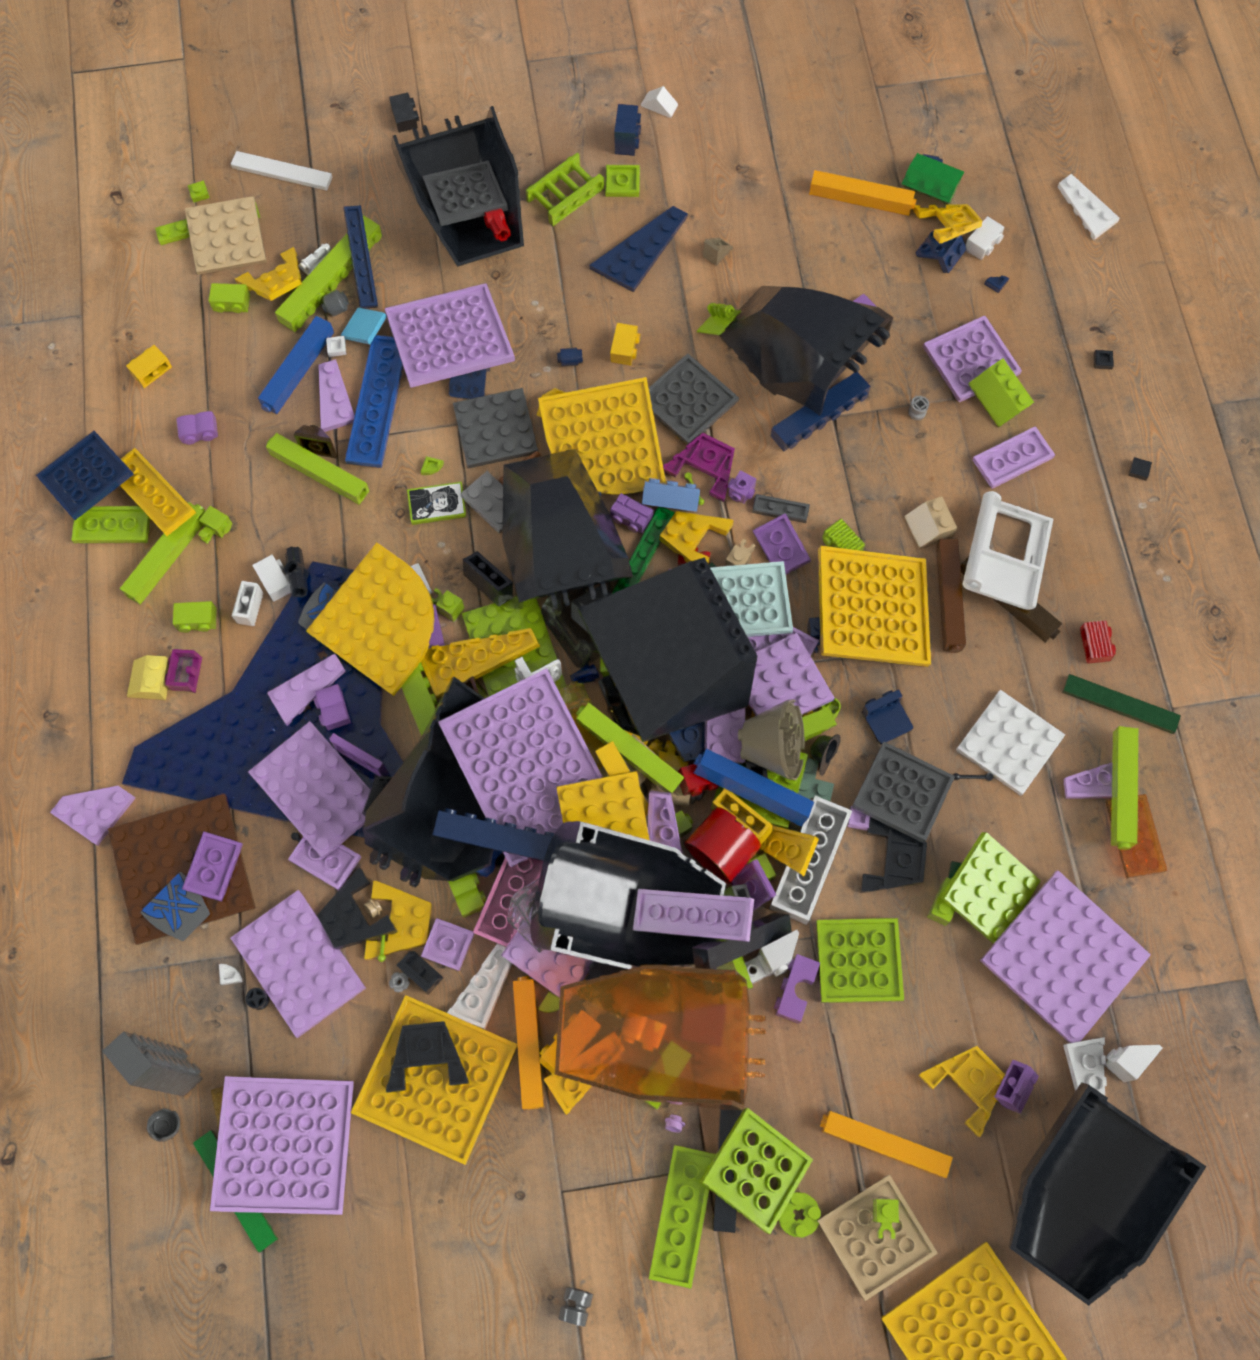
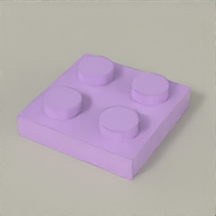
(447, 944)

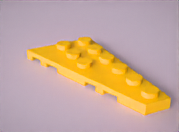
(474, 657)

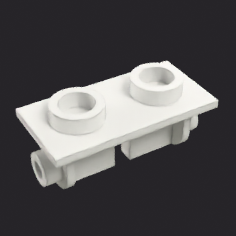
(310, 262)

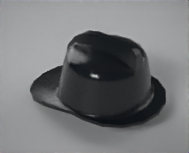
(824, 750)

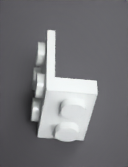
(523, 672)

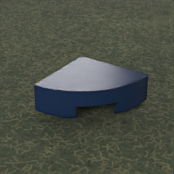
(996, 283)

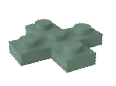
(813, 787)

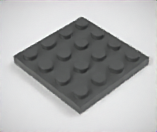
(464, 193)
(689, 399)
(495, 428)
(903, 792)

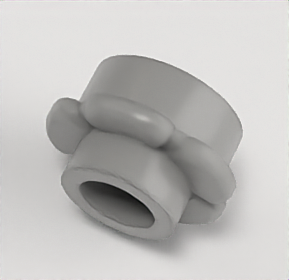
(404, 982)

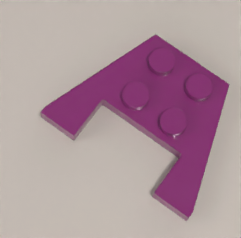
(709, 457)

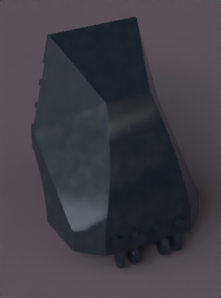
(456, 148)
(804, 340)
(558, 530)
(406, 810)

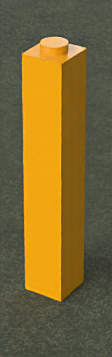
(862, 193)
(528, 1043)
(886, 1144)

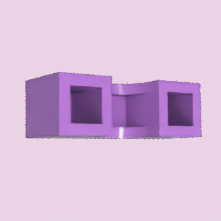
(789, 1005)

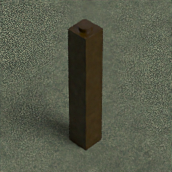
(1037, 619)

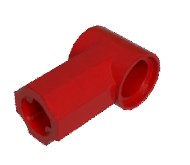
(496, 221)

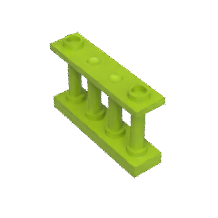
(568, 203)

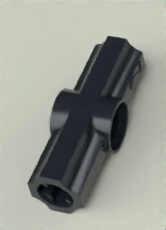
(296, 572)
(618, 713)

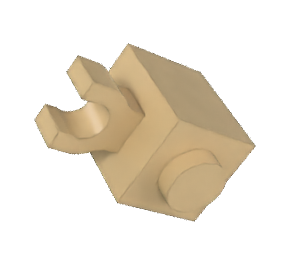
(740, 555)

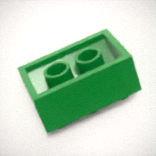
(932, 178)

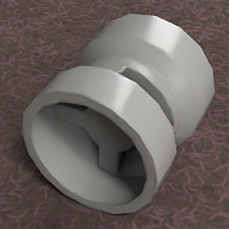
(918, 407)

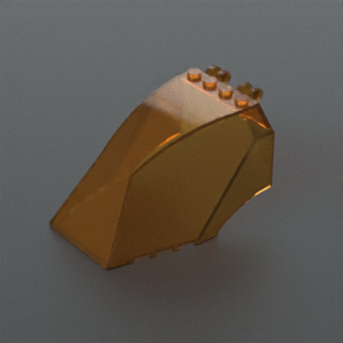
(660, 1035)

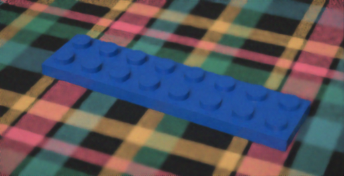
(375, 404)

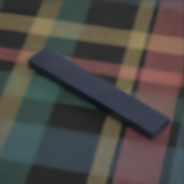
(360, 257)

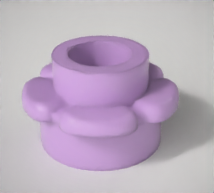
(674, 1124)

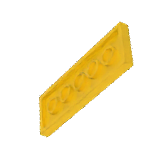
(155, 494)

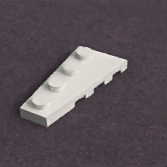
(1091, 210)

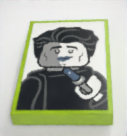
(436, 503)

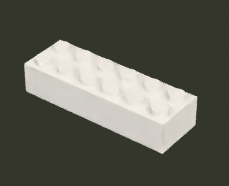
(799, 893)

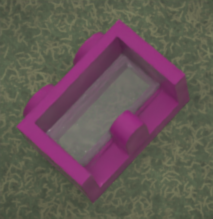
(183, 670)

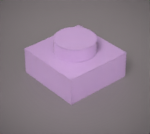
(858, 820)

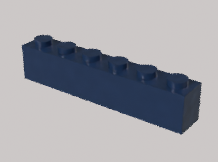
(805, 421)
(492, 835)

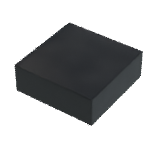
(1103, 359)
(1140, 468)

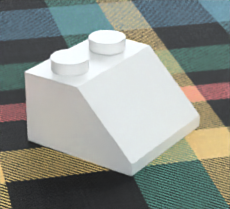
(779, 953)
(1131, 1061)

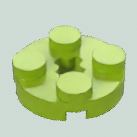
(811, 1214)

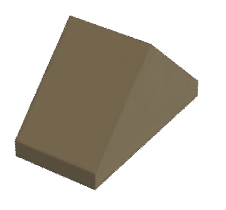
(716, 249)

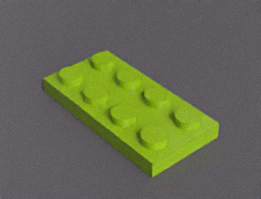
(112, 525)

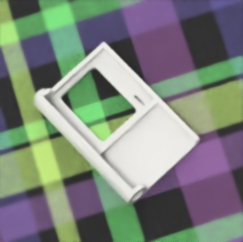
(1001, 575)

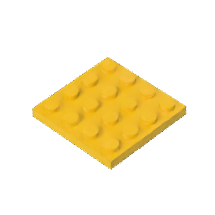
(607, 803)

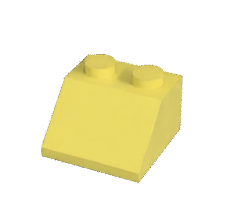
(148, 678)

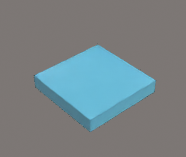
(364, 325)

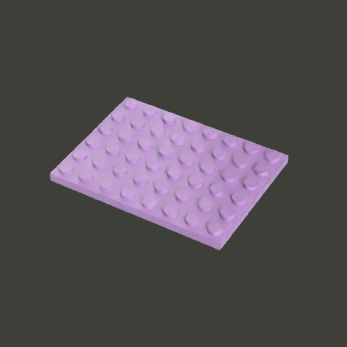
(518, 752)

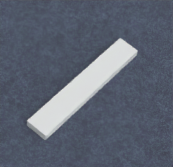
(281, 170)

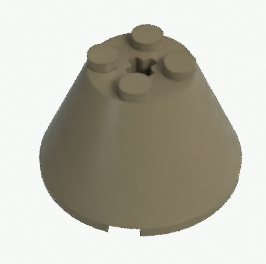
(775, 739)

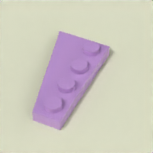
(299, 691)

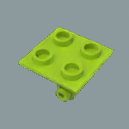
(720, 318)

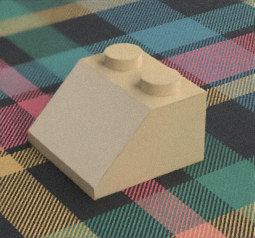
(931, 522)

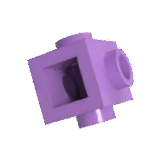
(742, 487)

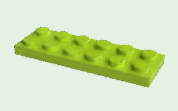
(681, 1218)

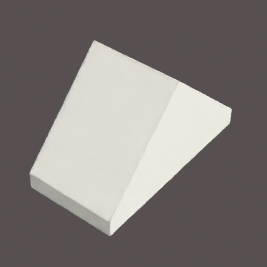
(660, 101)

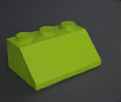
(1000, 392)

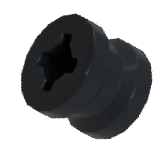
(253, 997)

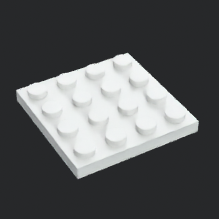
(1010, 742)

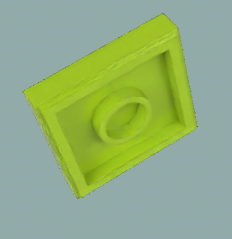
(622, 180)

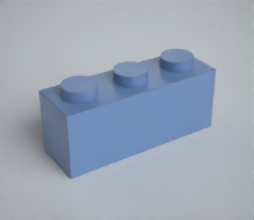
(670, 495)

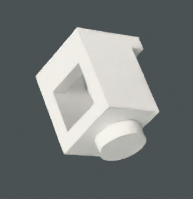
(761, 969)

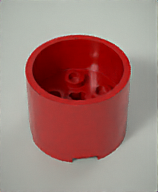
(722, 845)

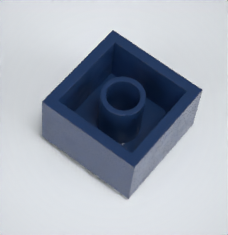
(627, 129)

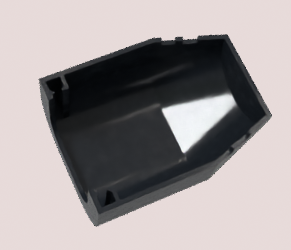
(591, 894)
(1098, 1196)

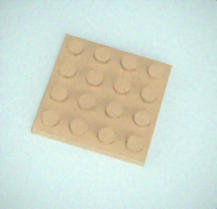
(225, 235)
(868, 1259)

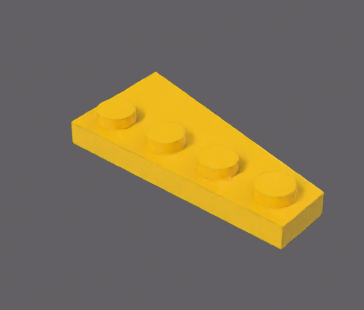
(566, 1091)

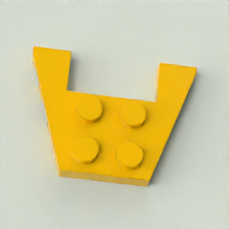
(955, 217)
(276, 282)
(687, 530)
(409, 916)
(976, 1077)

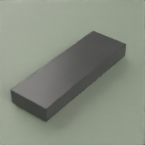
(776, 507)

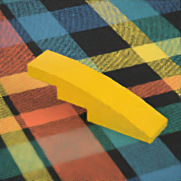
(615, 765)

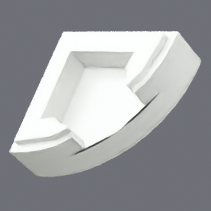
(228, 975)

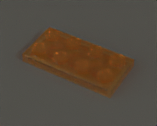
(1145, 856)

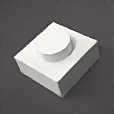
(336, 346)

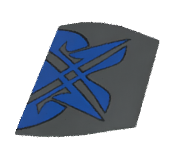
(316, 604)
(176, 910)

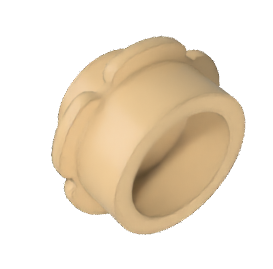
(373, 908)

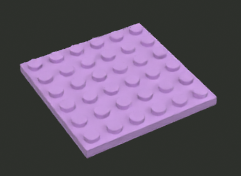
(449, 335)
(1065, 958)
(282, 1146)

